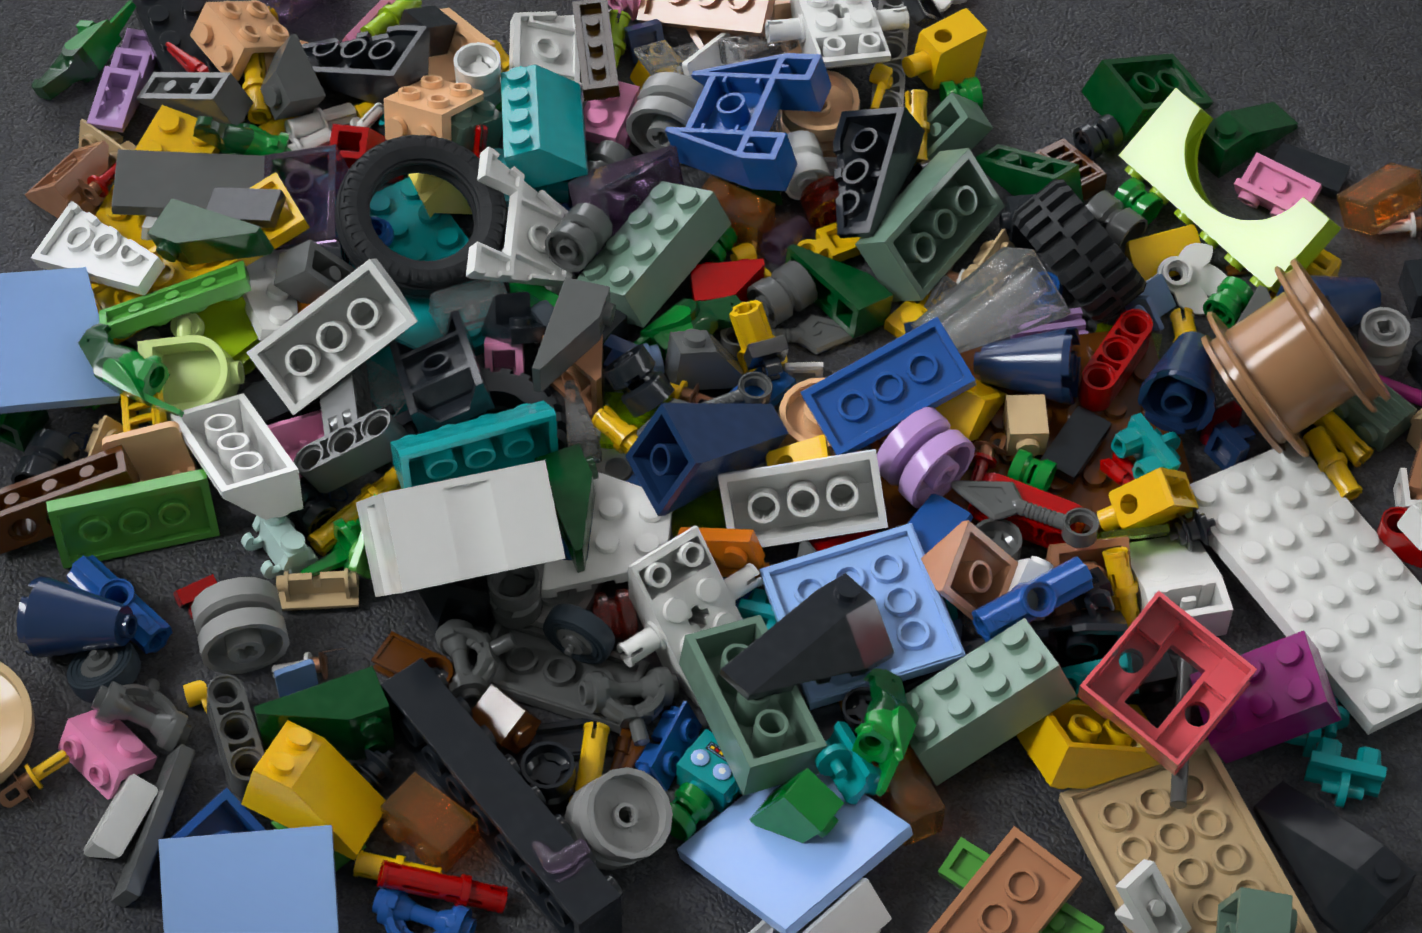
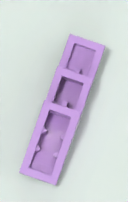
(122, 82)

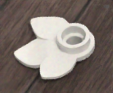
(1197, 276)

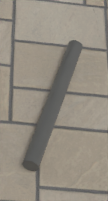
(1179, 782)

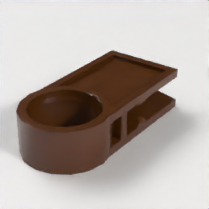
(399, 652)

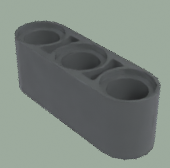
(233, 718)

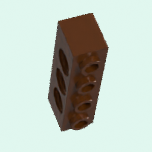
(24, 505)

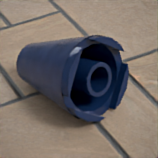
(1348, 296)
(1034, 364)
(1181, 387)
(71, 620)

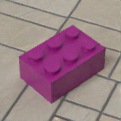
(1282, 702)

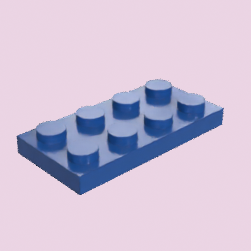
(887, 387)

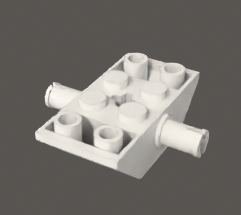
(840, 30)
(679, 594)

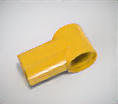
(750, 327)

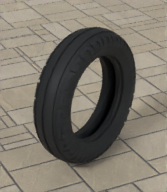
(407, 156)

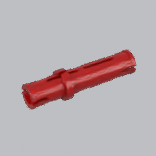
(442, 886)

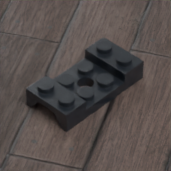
(442, 378)

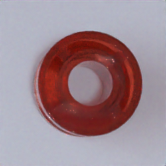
(820, 201)
(616, 613)

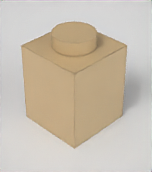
(1025, 424)

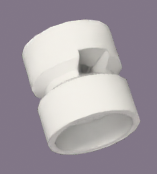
(481, 68)
(809, 160)

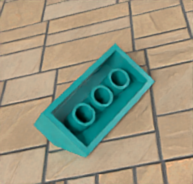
(543, 125)
(476, 445)

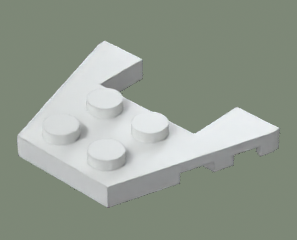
(545, 41)
(529, 222)
(621, 534)

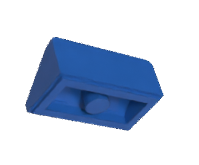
(936, 520)

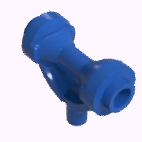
(396, 908)

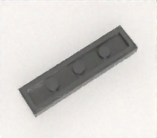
(153, 827)

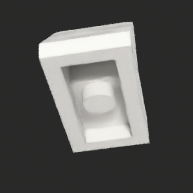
(1149, 902)

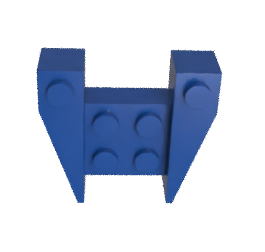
(736, 111)

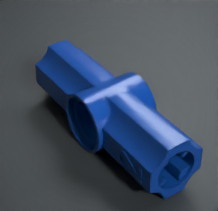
(95, 577)
(1052, 590)

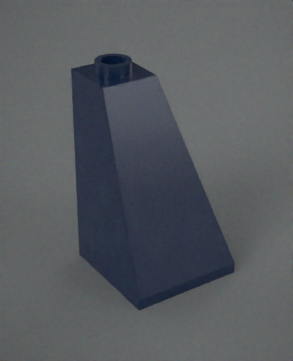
(695, 442)

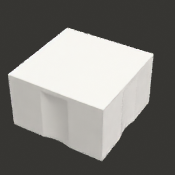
(460, 528)

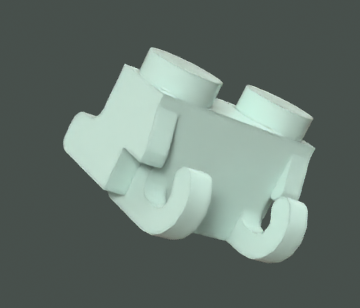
(282, 544)

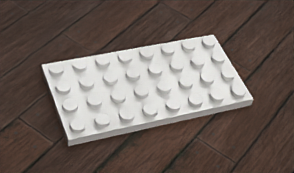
(1322, 573)

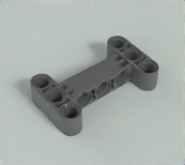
(353, 438)

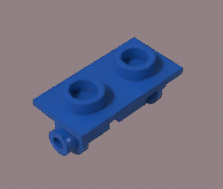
(676, 732)

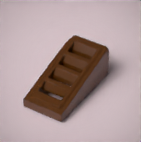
(1094, 177)

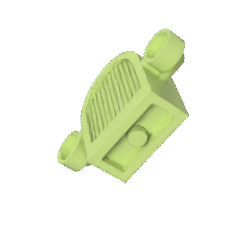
(196, 365)

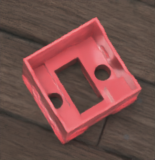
(1150, 636)

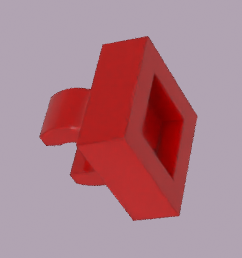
(188, 593)

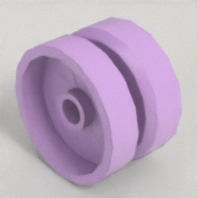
(924, 456)

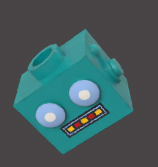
(708, 770)

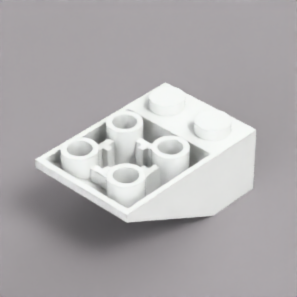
(1183, 577)

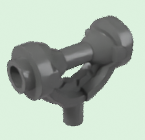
(456, 640)
(602, 697)
(145, 707)

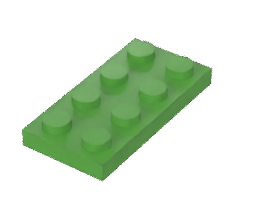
(134, 517)

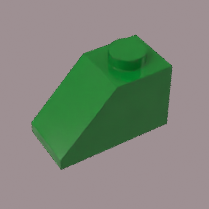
(799, 808)

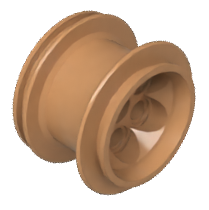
(1292, 361)

